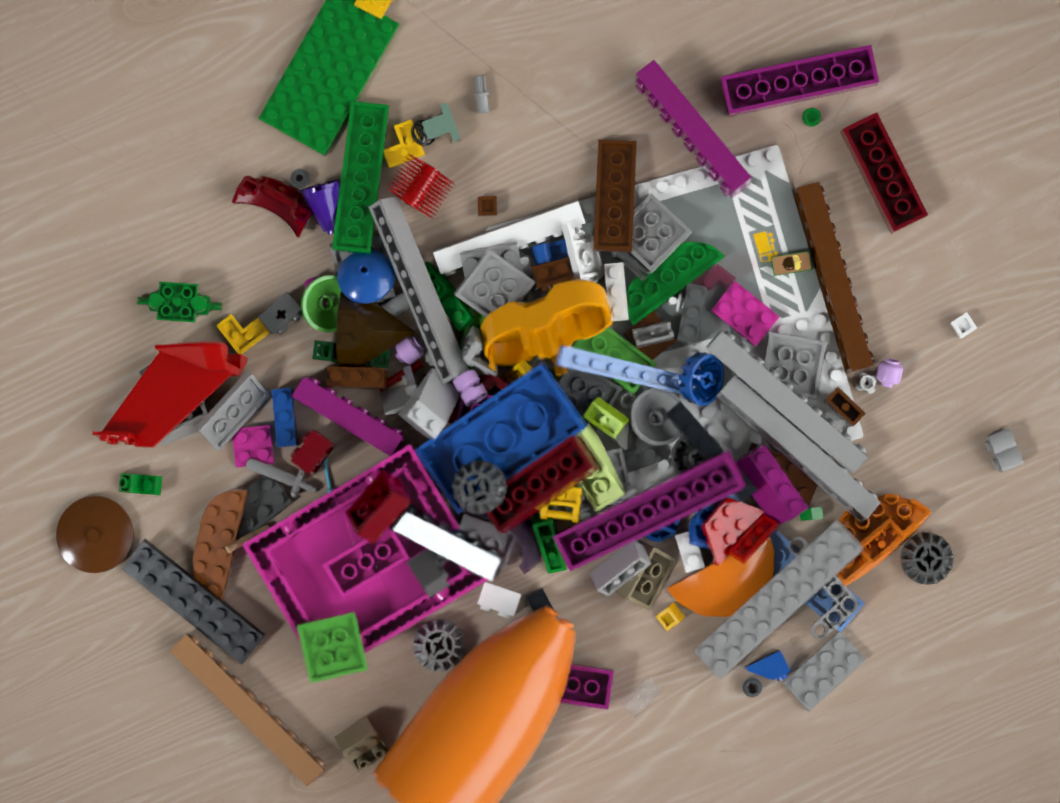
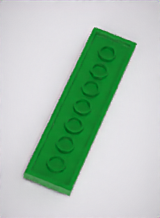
(360, 177)

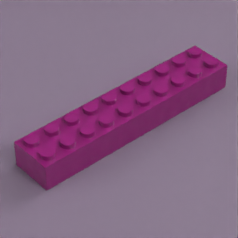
(649, 510)

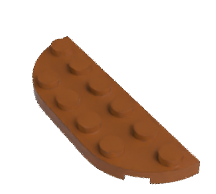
(217, 530)

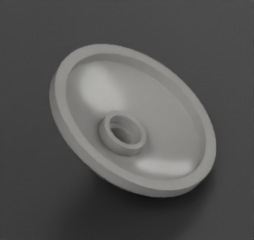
(654, 403)

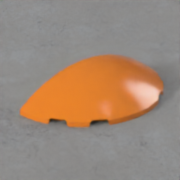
(881, 533)
(727, 586)

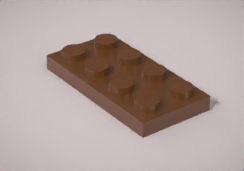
(801, 482)

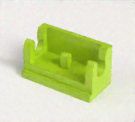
(606, 417)

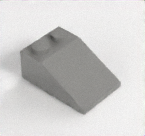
(430, 405)

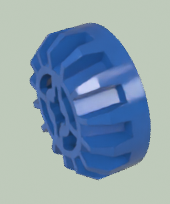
(707, 379)

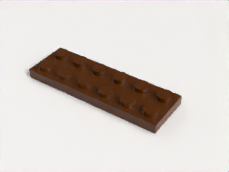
(615, 195)

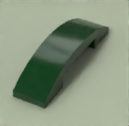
(327, 352)

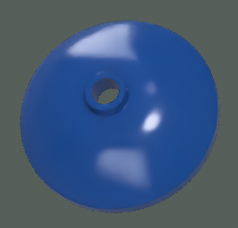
(366, 286)

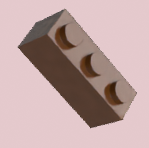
(357, 378)

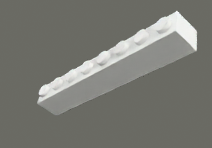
(523, 231)

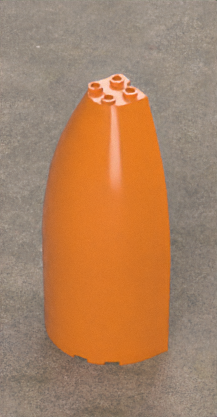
(484, 716)

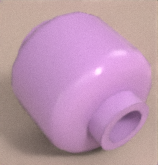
(409, 350)
(889, 372)

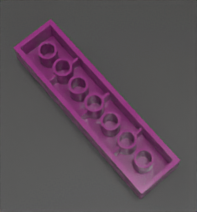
(799, 81)
(693, 129)

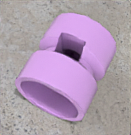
(469, 386)

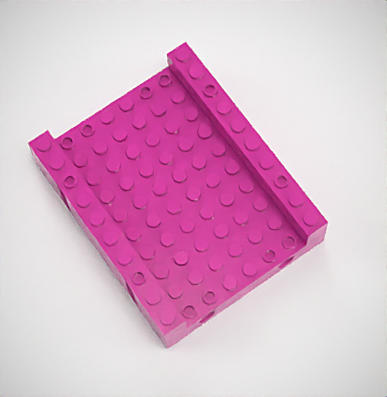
(326, 570)

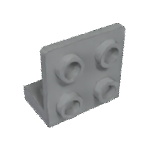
(472, 353)
(396, 398)

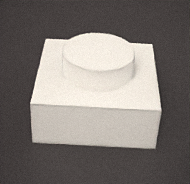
(963, 325)

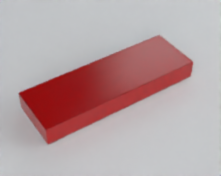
(753, 538)

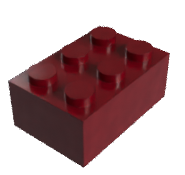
(312, 452)
(377, 507)

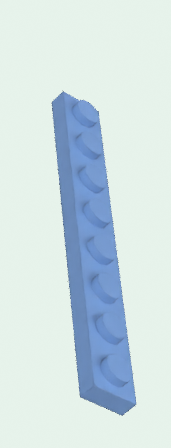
(619, 369)

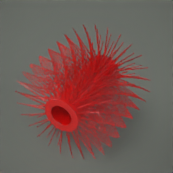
(420, 186)

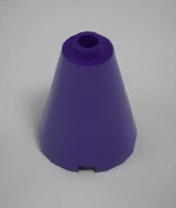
(324, 203)

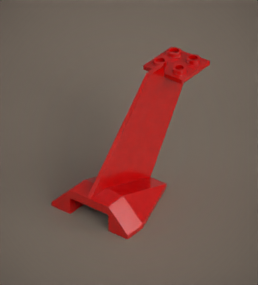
(169, 391)

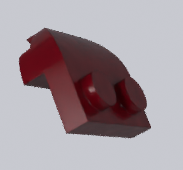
(491, 382)

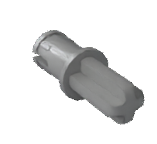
(481, 94)

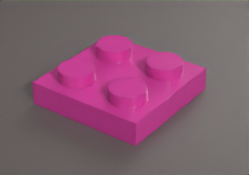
(253, 444)

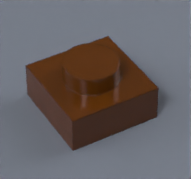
(487, 206)

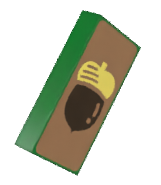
(791, 263)

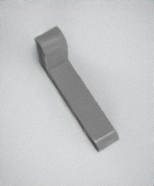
(838, 599)

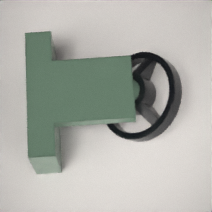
(436, 127)

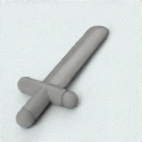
(295, 481)

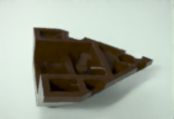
(365, 332)

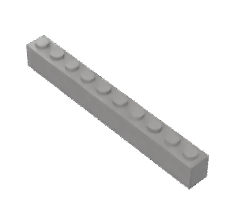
(418, 289)
(785, 400)
(798, 449)

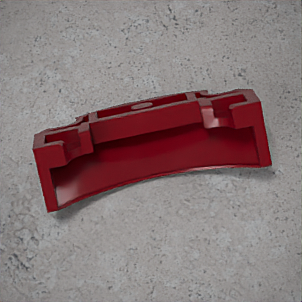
(276, 198)

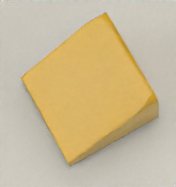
(670, 616)

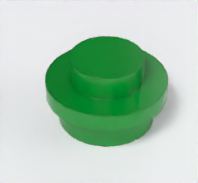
(811, 117)

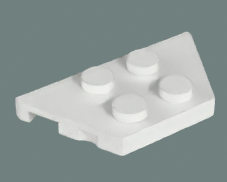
(584, 260)

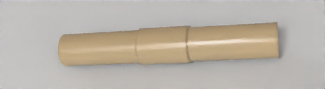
(237, 544)

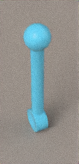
(327, 476)

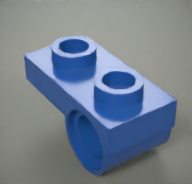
(549, 252)

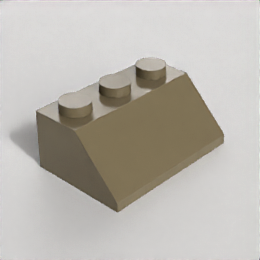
(648, 583)

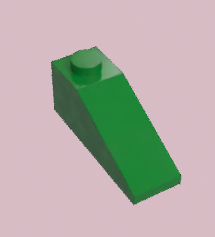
(544, 531)

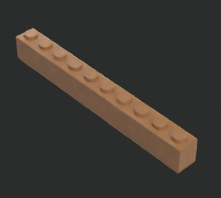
(247, 709)

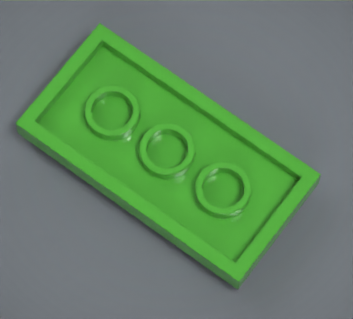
(613, 345)

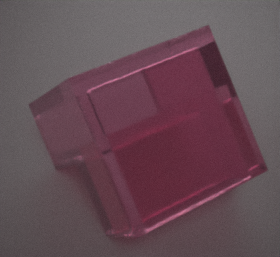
(718, 275)

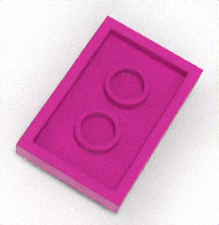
(745, 313)

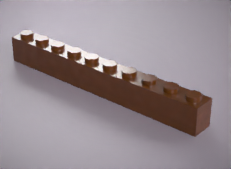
(833, 277)

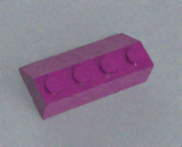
(774, 490)

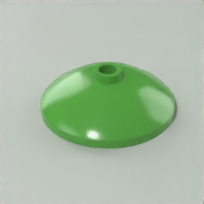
(317, 316)

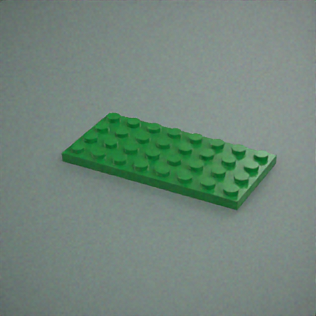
(328, 73)

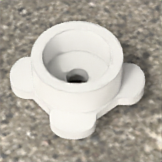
(862, 386)

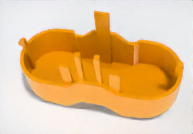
(539, 327)

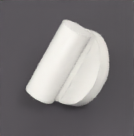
(679, 302)

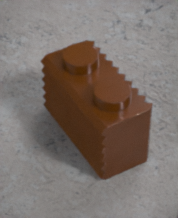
(844, 407)

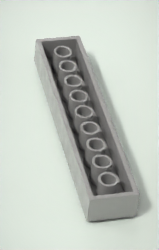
(778, 598)

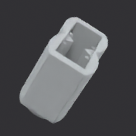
(1004, 450)

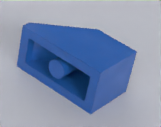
(771, 666)

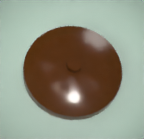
(95, 534)

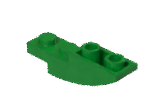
(453, 306)

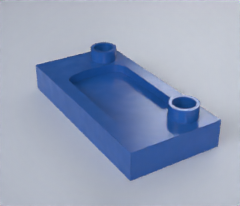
(504, 430)

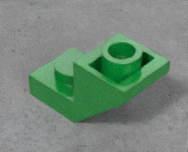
(140, 484)

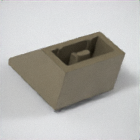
(362, 744)

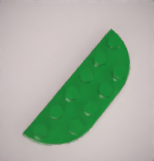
(673, 275)

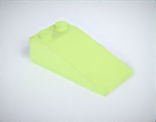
(604, 484)

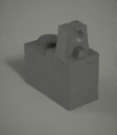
(429, 571)

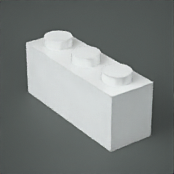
(616, 291)

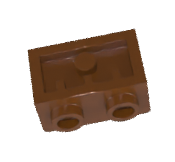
(552, 273)

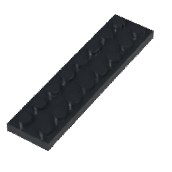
(193, 601)

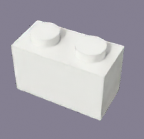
(689, 554)
(498, 599)

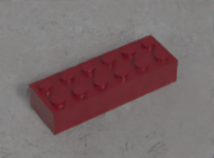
(884, 173)
(542, 483)

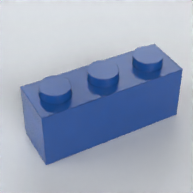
(284, 417)

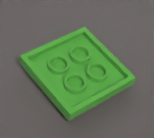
(332, 647)

